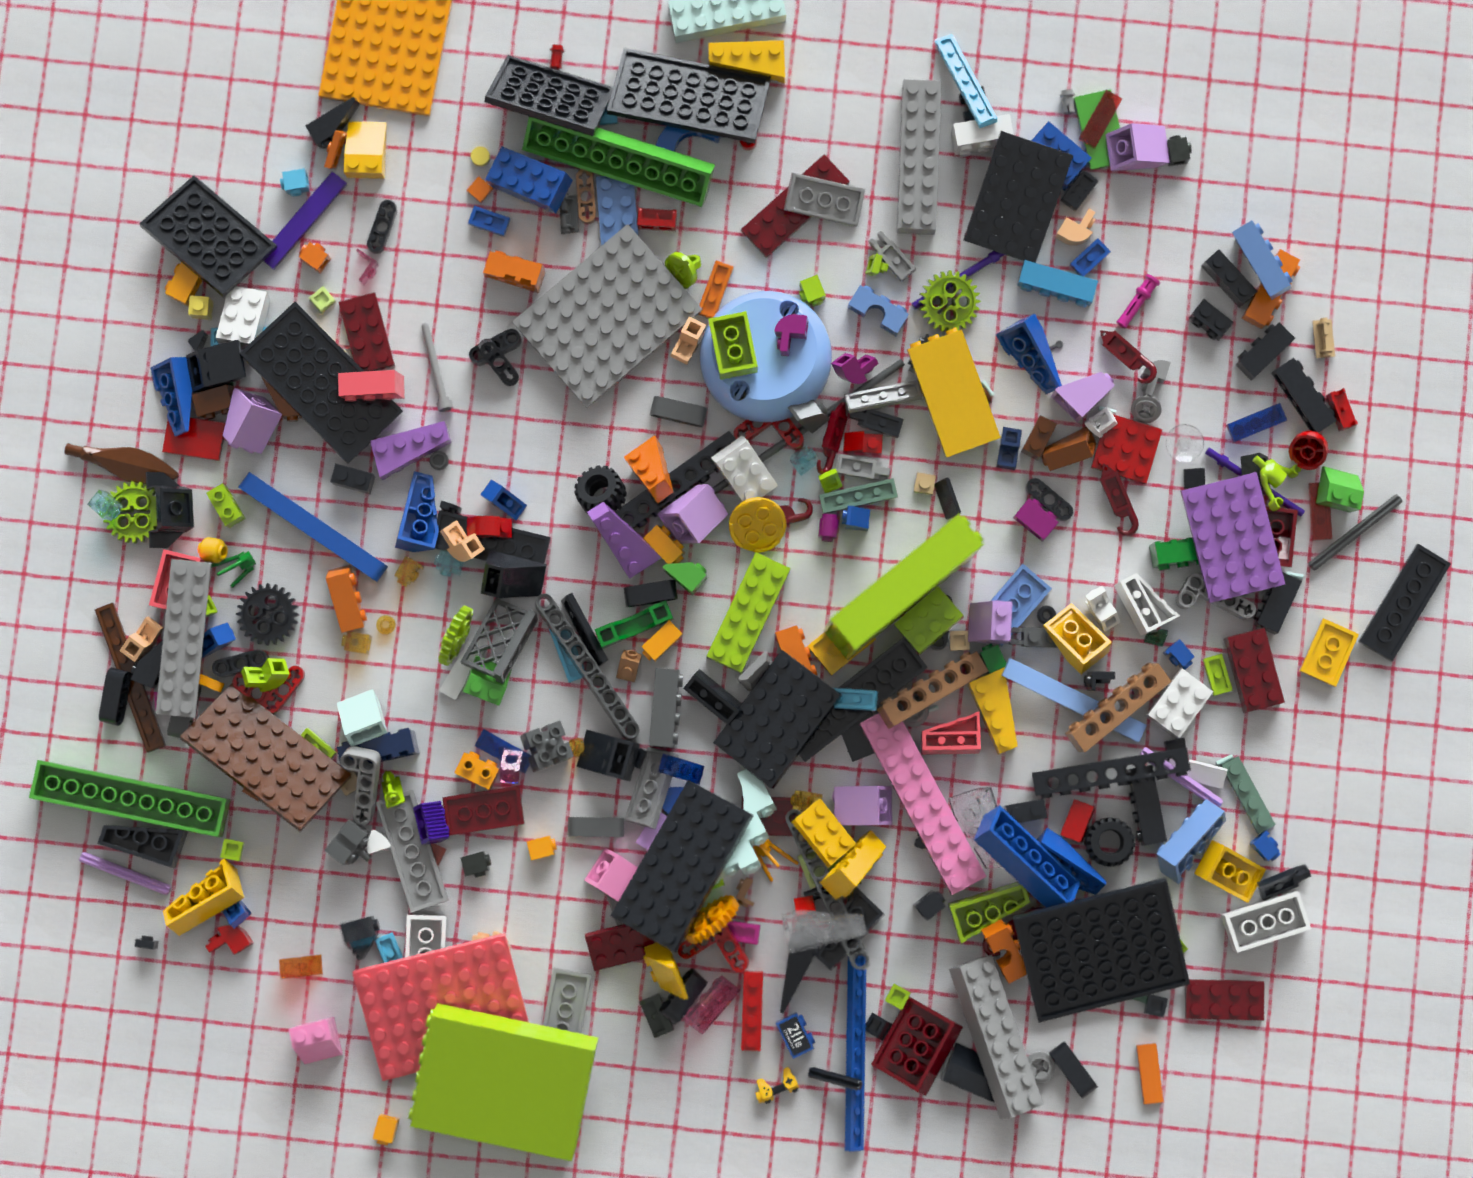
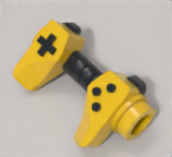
(766, 1093)

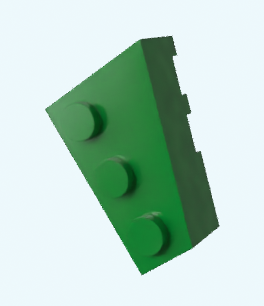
(1173, 553)

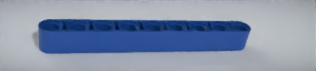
(313, 526)

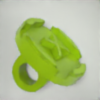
(683, 268)

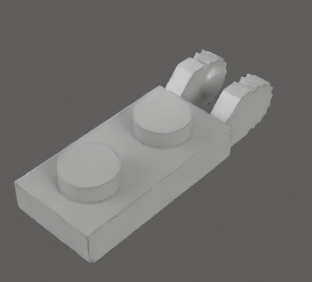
(892, 255)

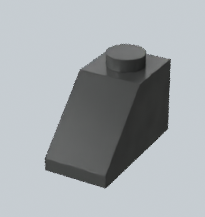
(810, 415)

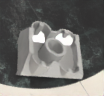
(755, 671)

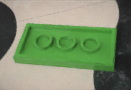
(1085, 107)

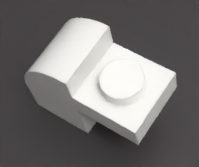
(1102, 609)

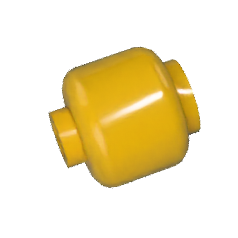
(212, 550)

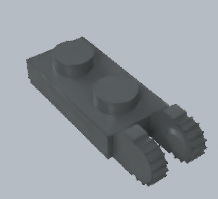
(1032, 637)

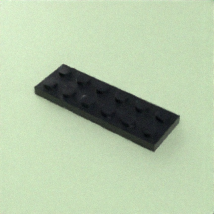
(522, 544)
(1404, 602)

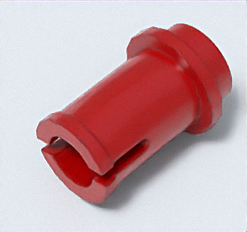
(556, 56)

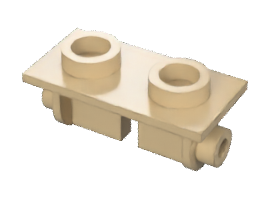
(1323, 338)

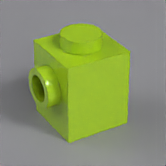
(812, 291)

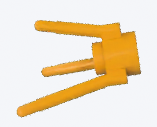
(764, 850)

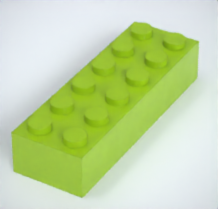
(748, 613)

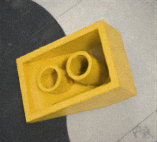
(365, 150)
(1077, 638)
(1230, 871)
(665, 969)

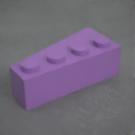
(408, 447)
(626, 544)

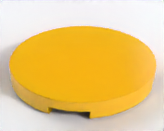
(757, 524)

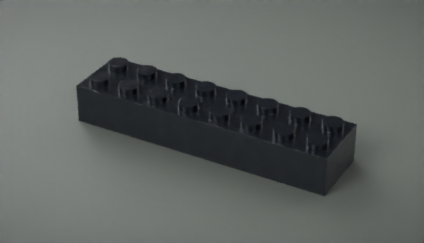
(884, 674)

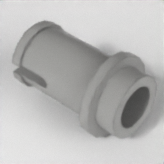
(1067, 100)

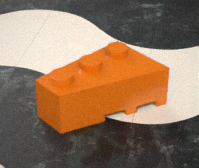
(514, 271)
(650, 467)
(345, 598)

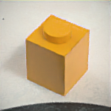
(541, 847)
(385, 1129)

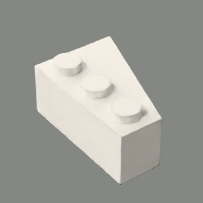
(1143, 605)

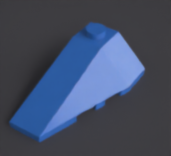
(1029, 339)
(174, 384)
(419, 520)
(1090, 879)

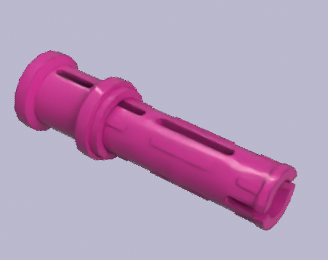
(1142, 293)

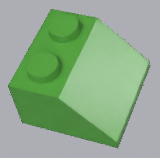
(1340, 490)
(687, 575)
(485, 686)

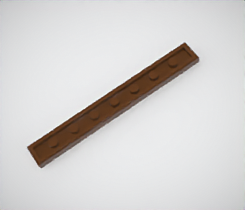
(137, 697)

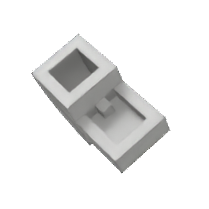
(1162, 369)

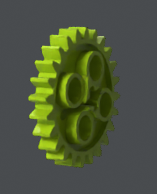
(938, 288)
(134, 529)
(455, 635)

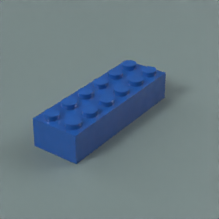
(1026, 859)

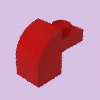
(489, 526)
(236, 939)

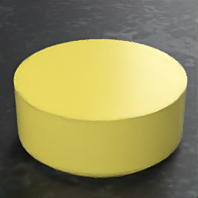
(480, 156)

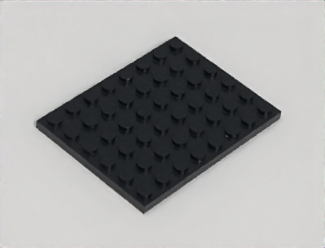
(1101, 950)

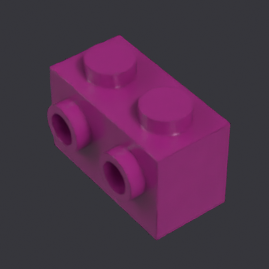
(1036, 519)

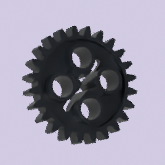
(275, 629)

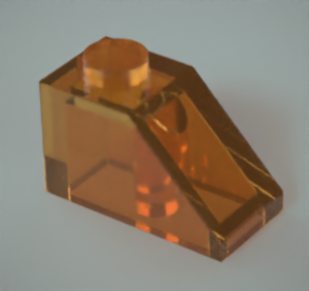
(300, 966)

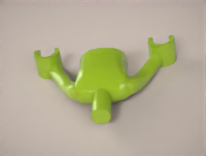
(1274, 474)

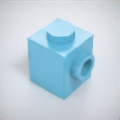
(295, 182)

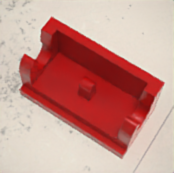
(657, 219)
(1340, 405)
(1077, 821)

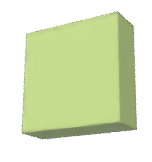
(322, 299)

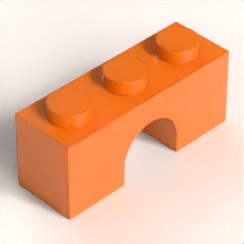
(1000, 938)

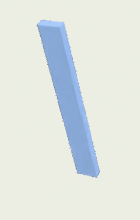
(1065, 696)

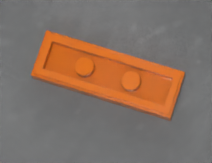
(715, 289)
(1149, 1073)

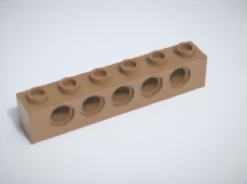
(974, 668)
(1157, 681)

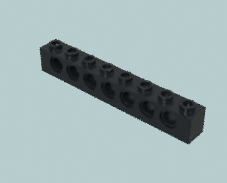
(677, 475)
(1042, 778)

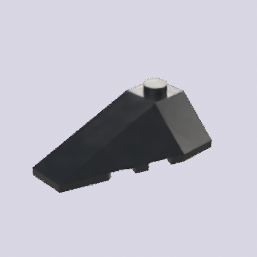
(360, 935)
(796, 968)
(966, 1072)

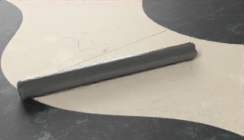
(1355, 532)

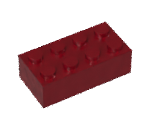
(1254, 670)

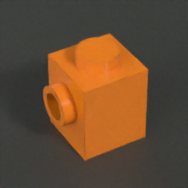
(314, 256)

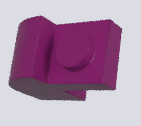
(790, 327)
(854, 370)

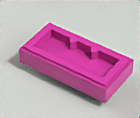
(745, 932)

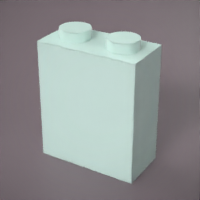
(362, 718)

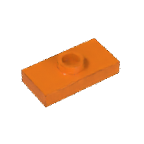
(334, 149)

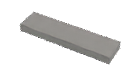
(883, 396)

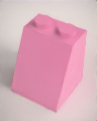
(611, 874)
(316, 1040)

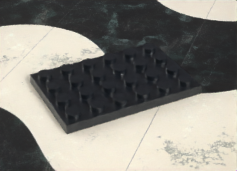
(549, 95)
(1017, 197)
(208, 236)
(777, 719)

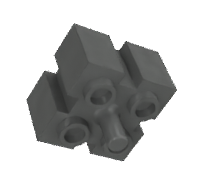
(546, 746)
(349, 844)

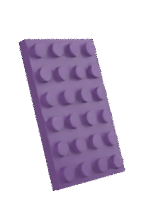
(1232, 537)

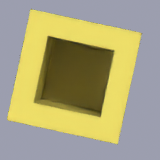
(200, 307)

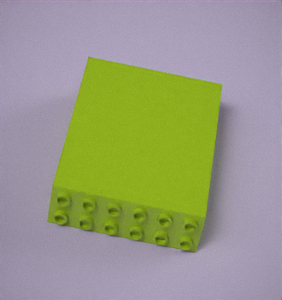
(903, 586)
(502, 1081)

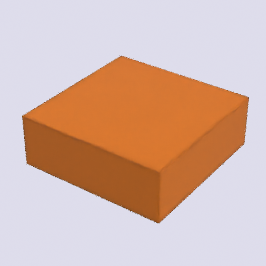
(479, 189)

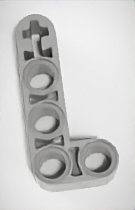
(1193, 594)
(363, 786)

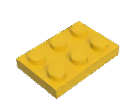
(1329, 652)
(829, 655)
(823, 832)

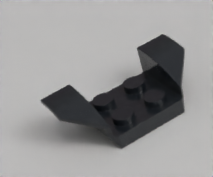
(173, 510)

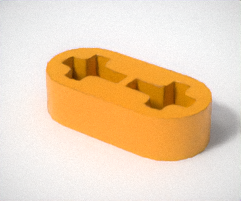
(211, 683)

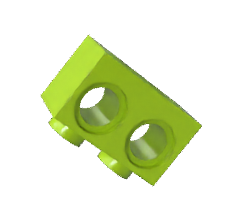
(225, 505)

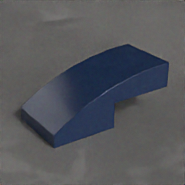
(1009, 448)

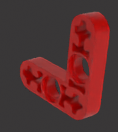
(756, 431)
(268, 696)
(720, 940)

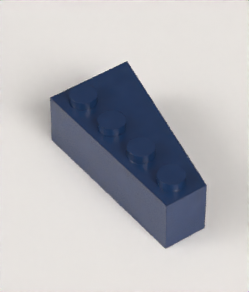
(388, 745)

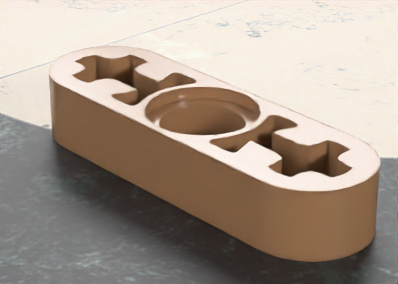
(592, 209)

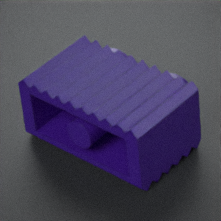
(431, 822)

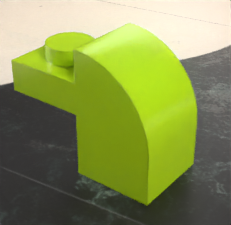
(268, 677)

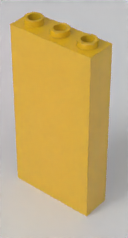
(953, 392)

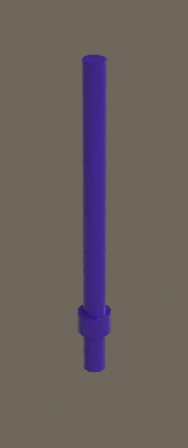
(992, 257)
(1223, 461)

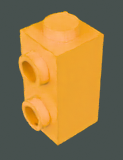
(664, 545)
(661, 641)

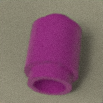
(828, 527)

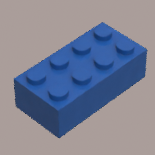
(529, 180)

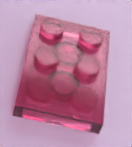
(711, 1004)

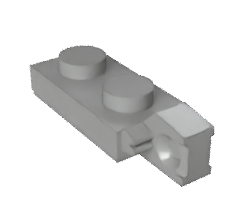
(861, 467)

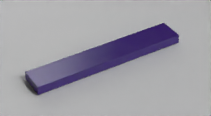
(305, 218)

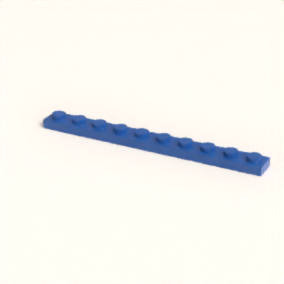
(855, 1055)

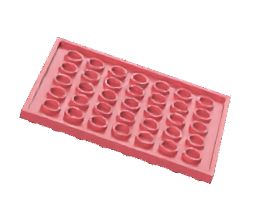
(403, 992)

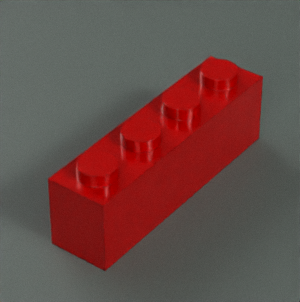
(752, 1011)

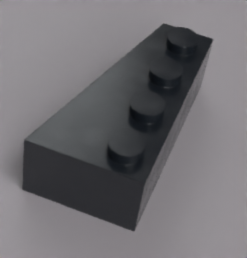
(148, 843)
(858, 904)

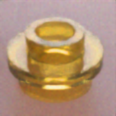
(392, 624)
(577, 746)

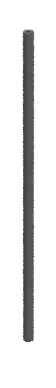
(781, 444)

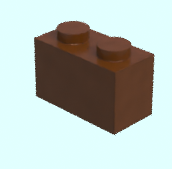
(213, 401)
(1038, 437)

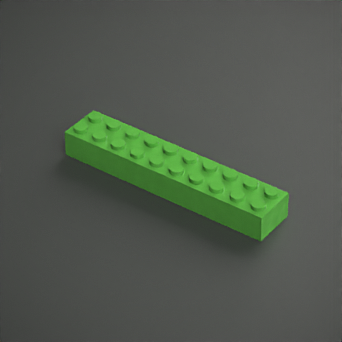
(622, 160)
(130, 798)

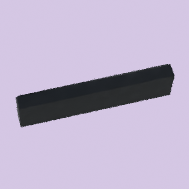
(584, 629)

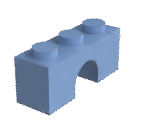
(866, 299)

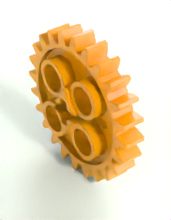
(712, 919)

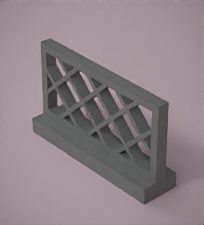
(515, 644)

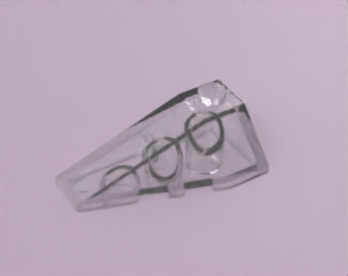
(969, 810)
(816, 928)

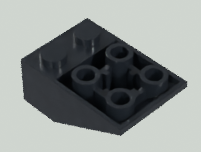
(215, 366)
(512, 576)
(608, 755)

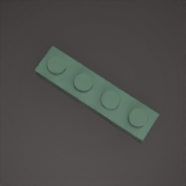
(858, 496)
(1248, 795)

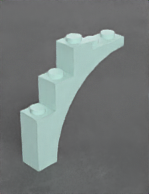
(759, 803)

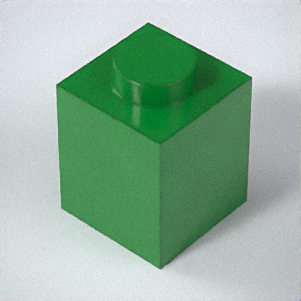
(992, 658)

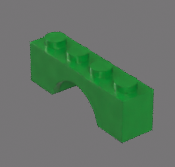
(634, 625)

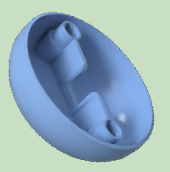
(780, 378)

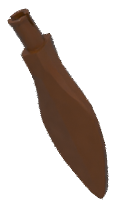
(123, 462)

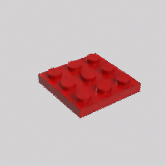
(1128, 449)

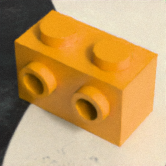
(183, 284)
(477, 771)

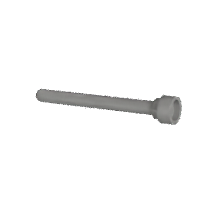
(444, 403)

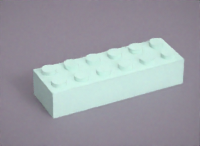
(714, 17)

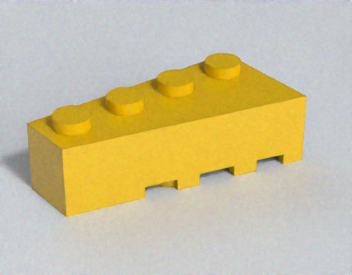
(751, 56)
(995, 709)
(853, 865)
(205, 899)

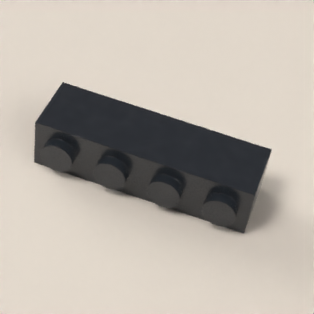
(1304, 396)
(1147, 809)

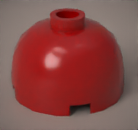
(1308, 450)

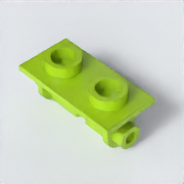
(392, 790)

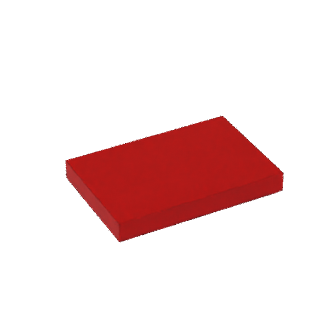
(201, 441)

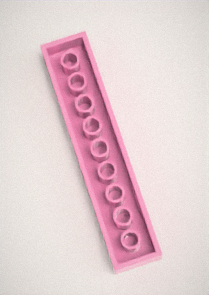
(924, 803)

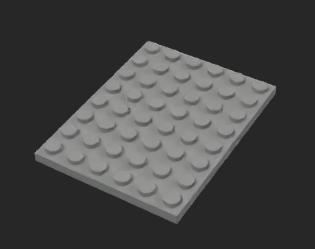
(607, 316)

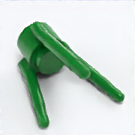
(243, 560)

